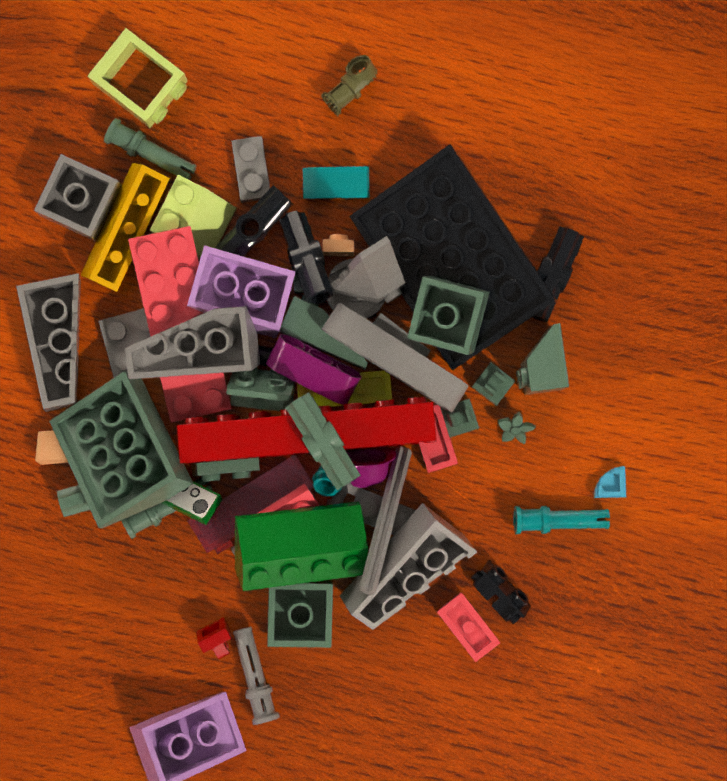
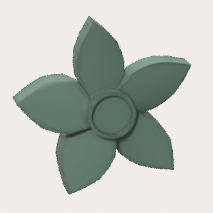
(515, 428)

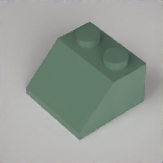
(545, 365)

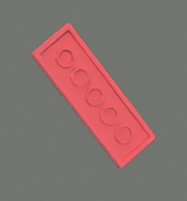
(165, 275)

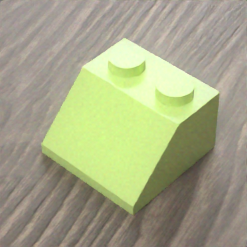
(194, 207)

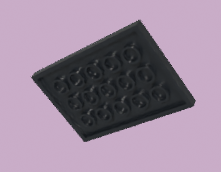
(452, 231)

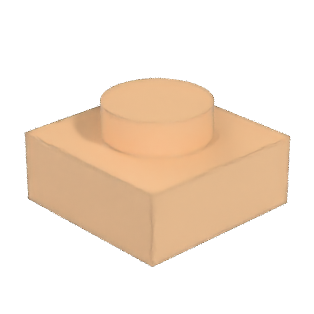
(338, 246)

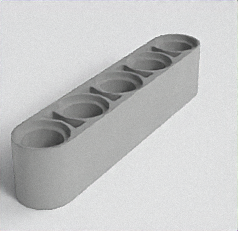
(395, 357)

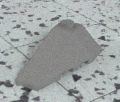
(372, 275)
(203, 345)

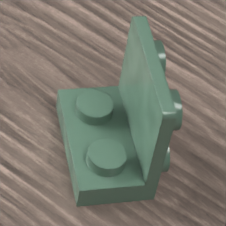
(260, 389)

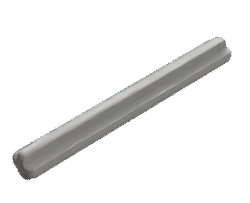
(385, 521)

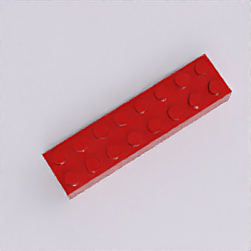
(279, 436)

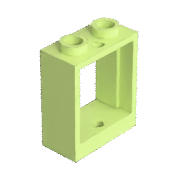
(116, 58)

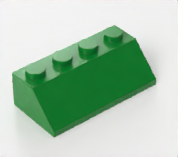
(300, 545)

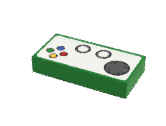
(195, 502)

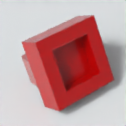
(215, 637)

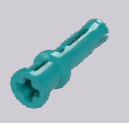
(545, 520)

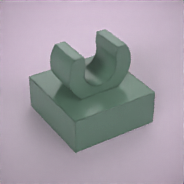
(493, 384)
(461, 419)

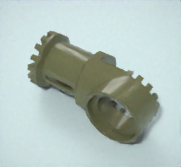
(350, 83)

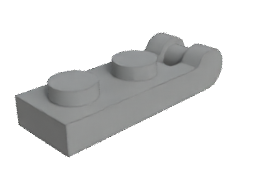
(371, 505)

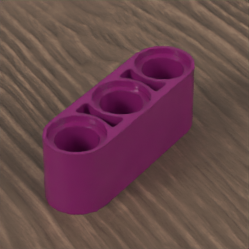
(313, 369)

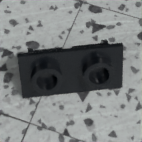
(511, 602)

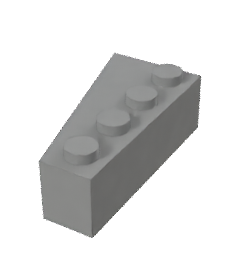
(52, 330)
(413, 559)

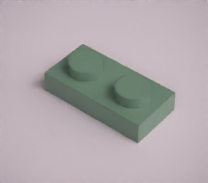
(239, 468)

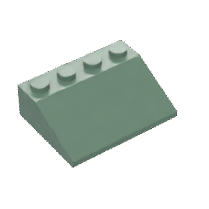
(120, 451)

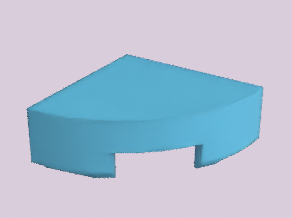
(611, 484)

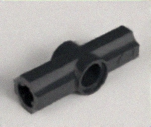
(266, 213)
(306, 257)
(556, 266)

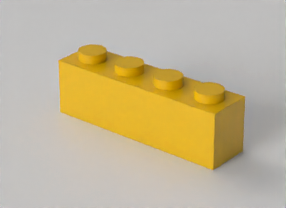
(126, 220)

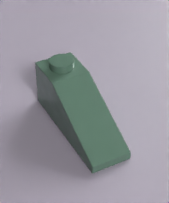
(305, 324)

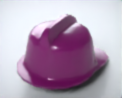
(371, 464)

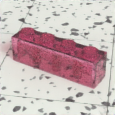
(250, 500)

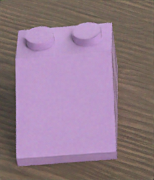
(238, 281)
(188, 739)

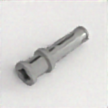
(243, 638)

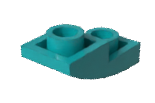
(336, 182)

